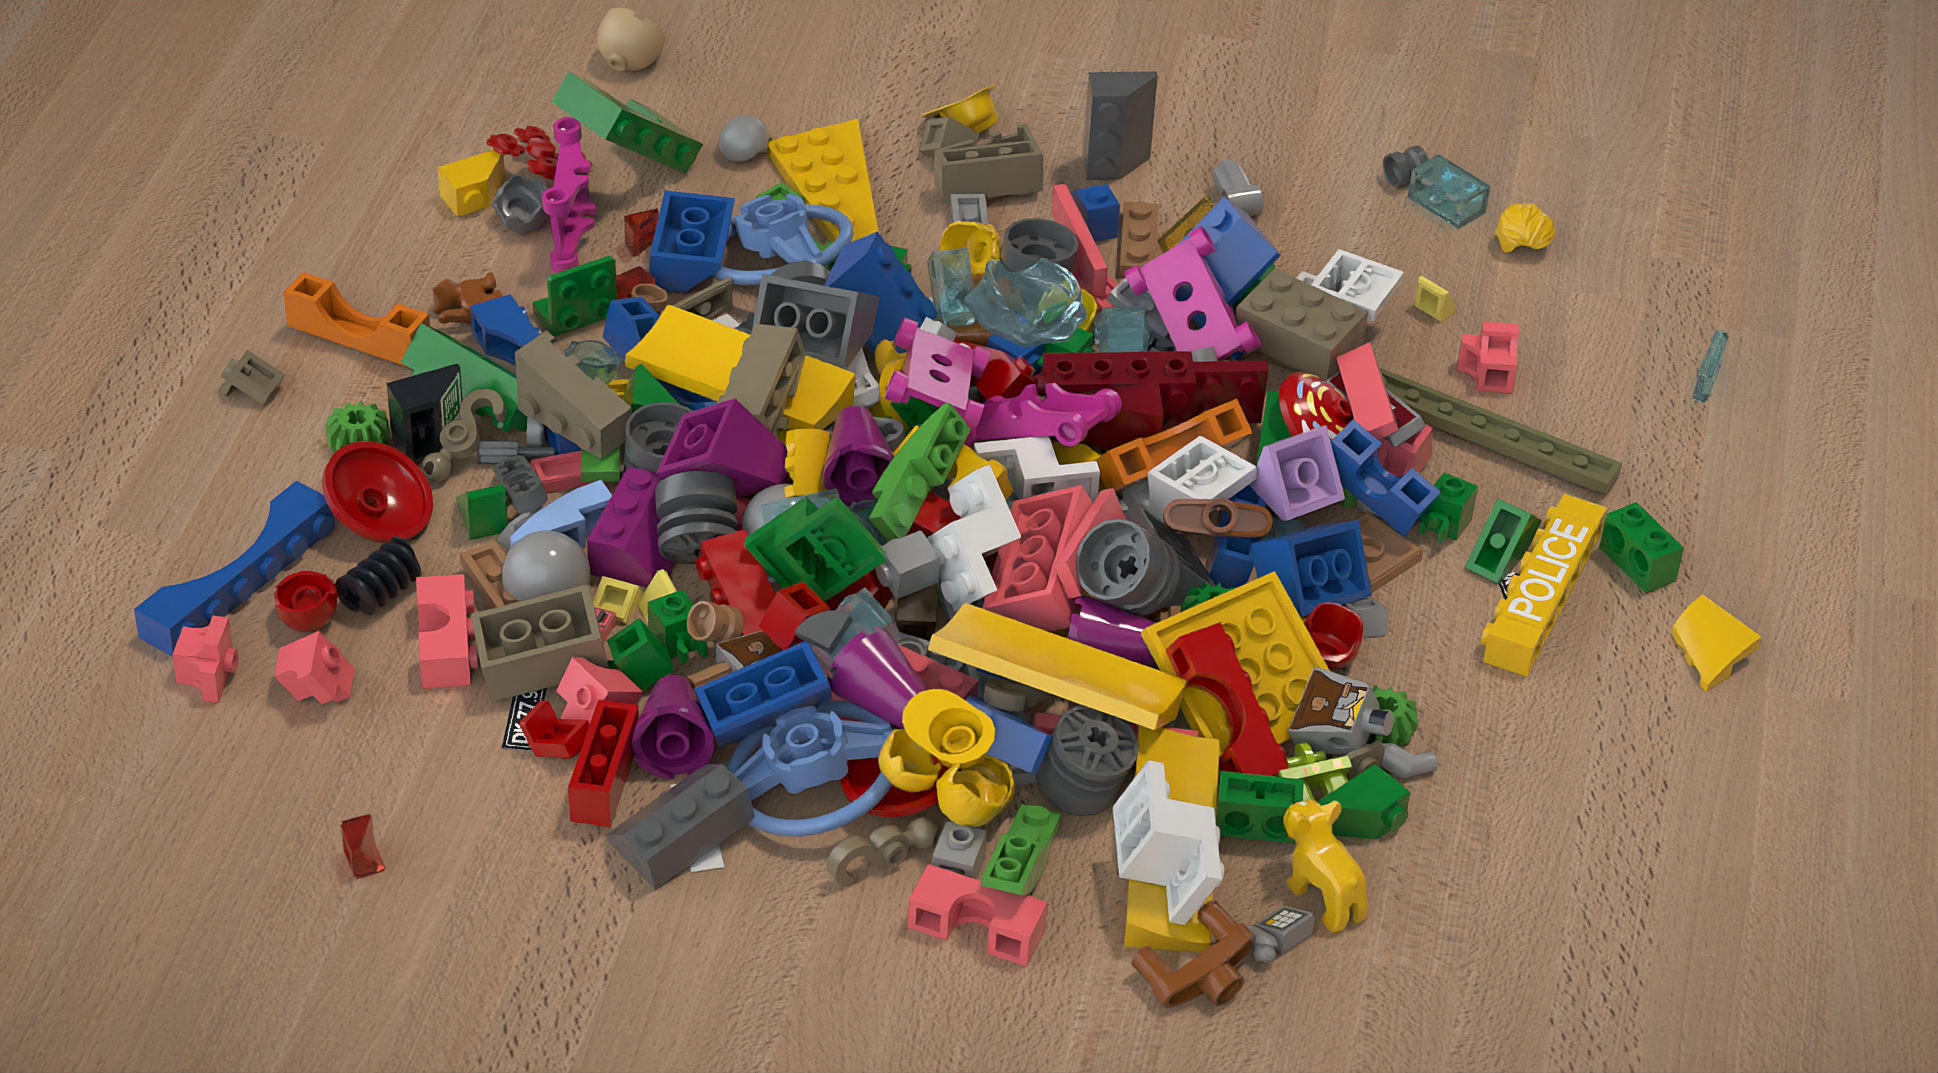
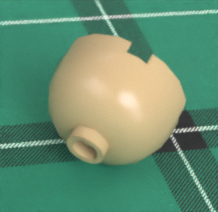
(628, 40)

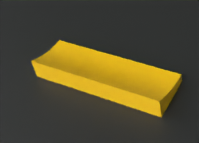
(702, 353)
(1060, 666)
(1193, 778)

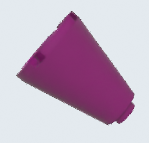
(855, 456)
(1111, 630)
(876, 676)
(672, 730)

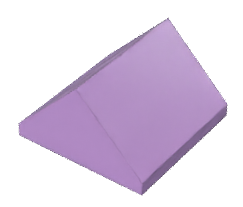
(1298, 474)

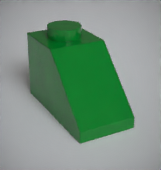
(1502, 541)
(1369, 805)

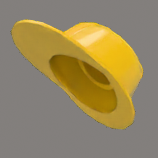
(974, 111)
(948, 727)

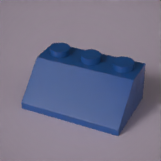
(689, 239)
(1240, 253)
(874, 269)
(1317, 564)
(762, 692)

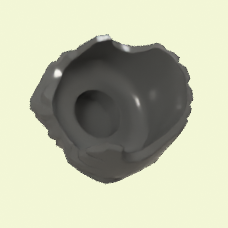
(521, 204)

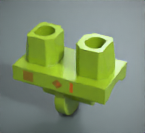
(1316, 770)

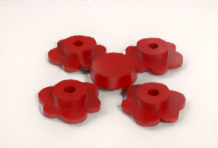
(537, 146)

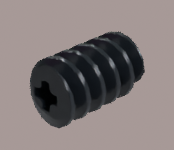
(379, 577)

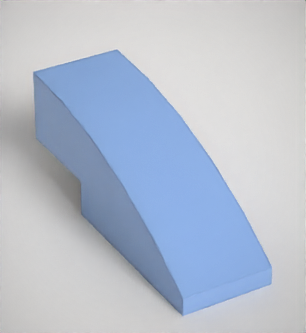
(570, 514)

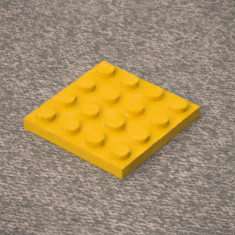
(1268, 644)

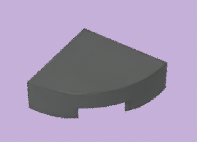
(824, 629)

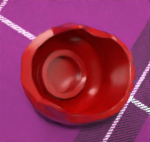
(306, 600)
(1336, 633)

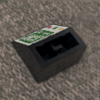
(422, 408)

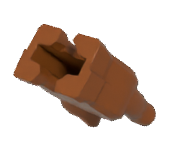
(467, 293)

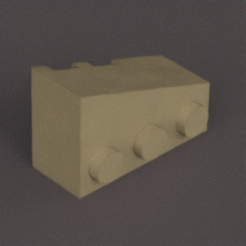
(992, 167)
(767, 374)
(567, 399)

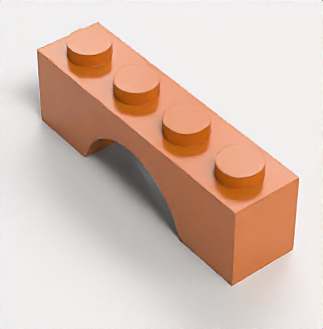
(320, 310)
(1132, 461)

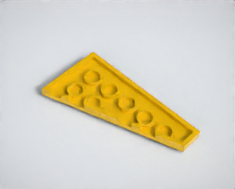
(829, 171)

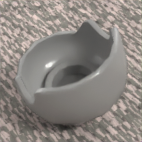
(743, 138)

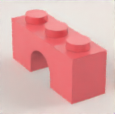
(445, 631)
(949, 899)

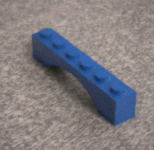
(627, 325)
(503, 329)
(294, 524)

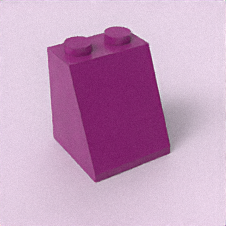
(728, 442)

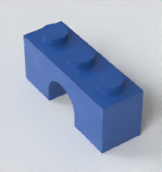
(1393, 498)
(1233, 557)

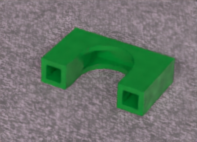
(627, 125)

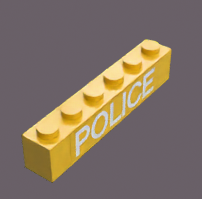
(1544, 584)

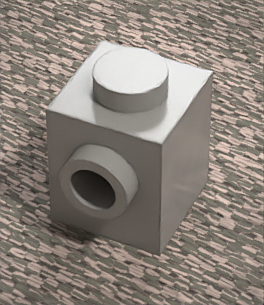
(909, 565)
(960, 849)

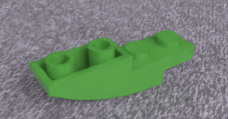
(915, 469)
(1022, 851)

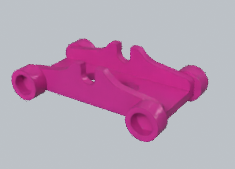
(569, 196)
(1188, 266)
(920, 366)
(1060, 415)

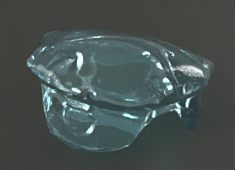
(1028, 304)

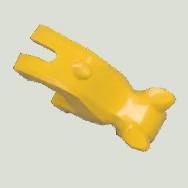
(1325, 863)

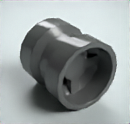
(1399, 165)

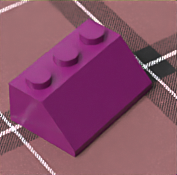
(627, 534)

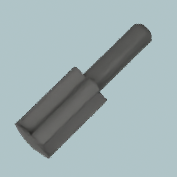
(499, 450)

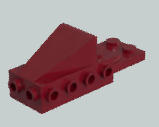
(1154, 389)

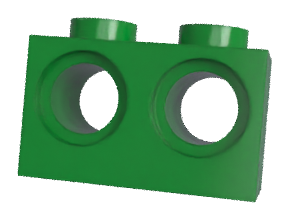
(1641, 547)
(1256, 805)

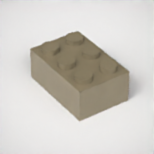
(1302, 323)
(533, 641)

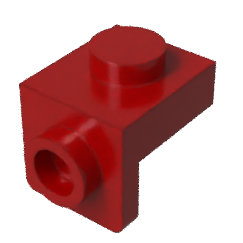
(551, 735)

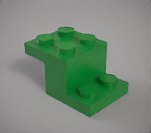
(816, 547)

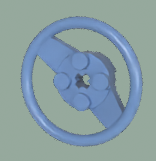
(783, 230)
(807, 751)

